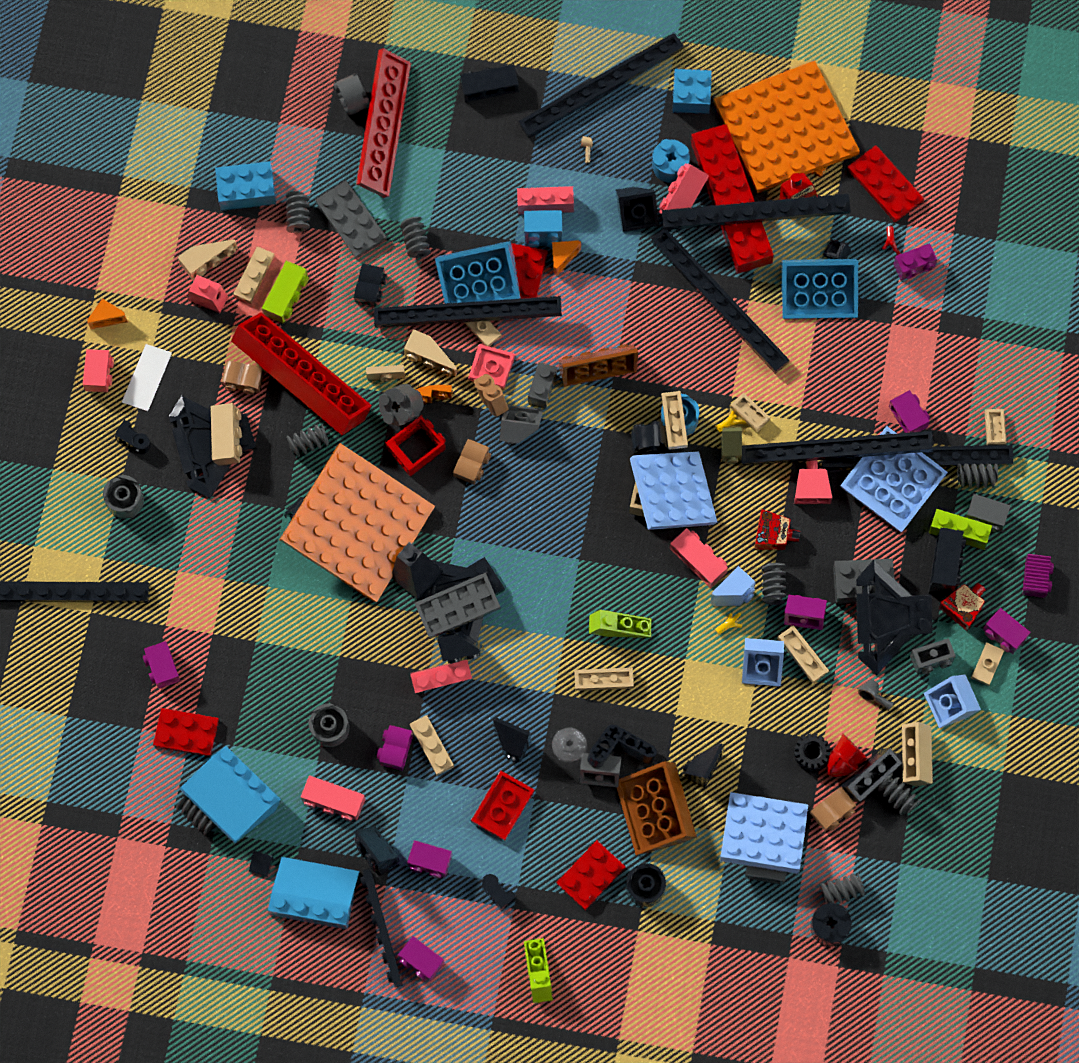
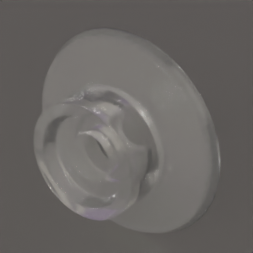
(565, 752)

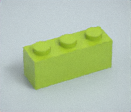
(285, 292)
(974, 531)

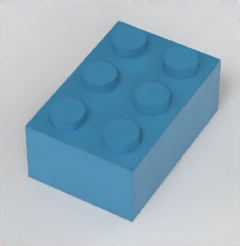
(245, 185)

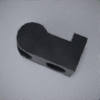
(131, 439)
(496, 893)

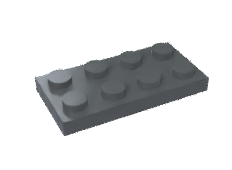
(351, 219)
(457, 605)

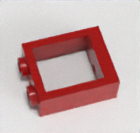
(401, 458)

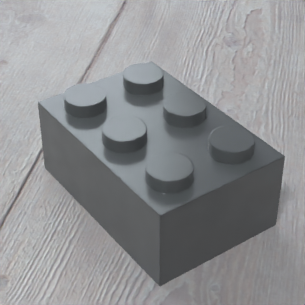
(846, 574)

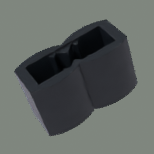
(369, 285)

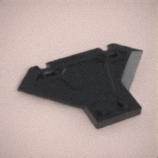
(195, 445)
(454, 575)
(887, 616)

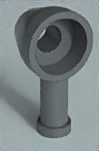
(869, 692)

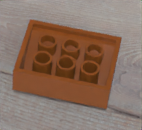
(598, 365)
(655, 808)

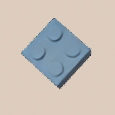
(692, 91)
(542, 228)

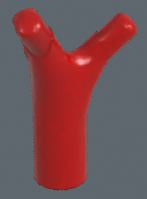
(891, 240)

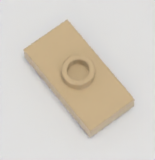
(484, 331)
(385, 373)
(750, 412)
(995, 427)
(987, 664)

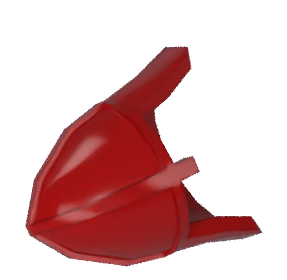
(844, 758)

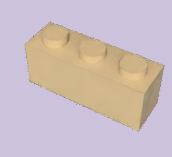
(225, 434)
(917, 754)

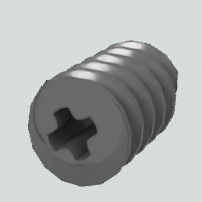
(297, 212)
(414, 237)
(308, 440)
(977, 475)
(772, 583)
(898, 795)
(195, 814)
(845, 889)

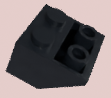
(458, 645)

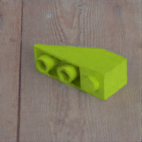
(619, 625)
(538, 970)

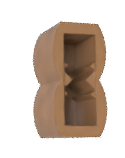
(242, 377)
(491, 395)
(471, 462)
(833, 809)

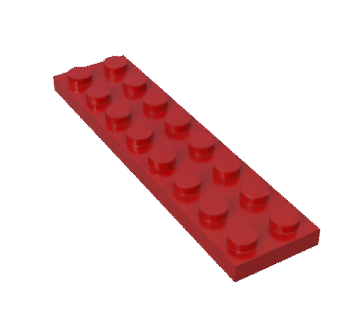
(383, 123)

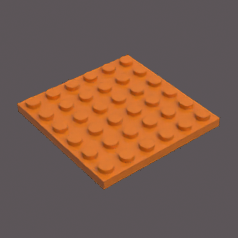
(786, 126)
(356, 522)

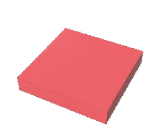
(492, 362)

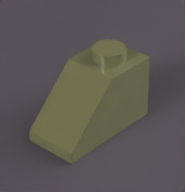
(731, 445)

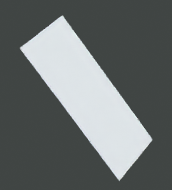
(146, 377)

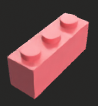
(685, 188)
(545, 199)
(699, 557)
(441, 675)
(332, 798)

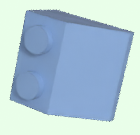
(734, 590)
(762, 662)
(952, 700)

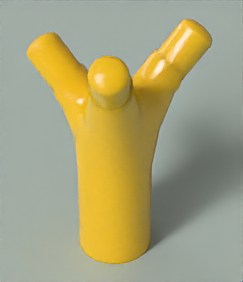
(729, 422)
(729, 623)

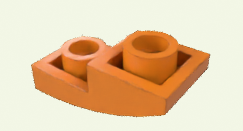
(439, 391)

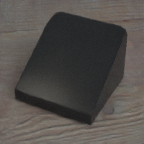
(837, 250)
(261, 863)

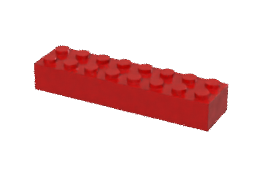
(728, 185)
(301, 373)

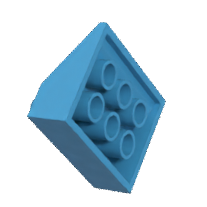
(479, 274)
(819, 288)
(230, 794)
(313, 893)

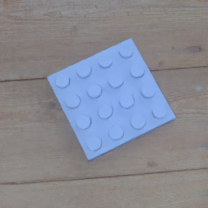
(894, 484)
(673, 490)
(764, 833)

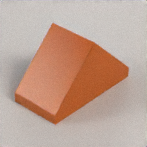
(563, 253)
(106, 315)

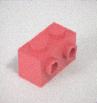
(97, 370)

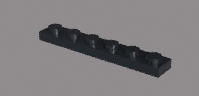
(383, 936)

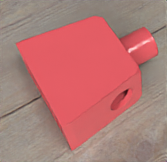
(206, 292)
(813, 485)

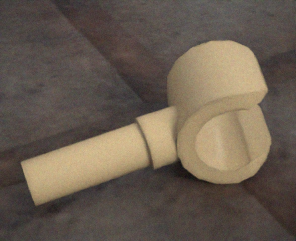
(587, 142)

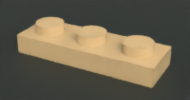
(253, 275)
(674, 420)
(803, 654)
(604, 679)
(431, 745)

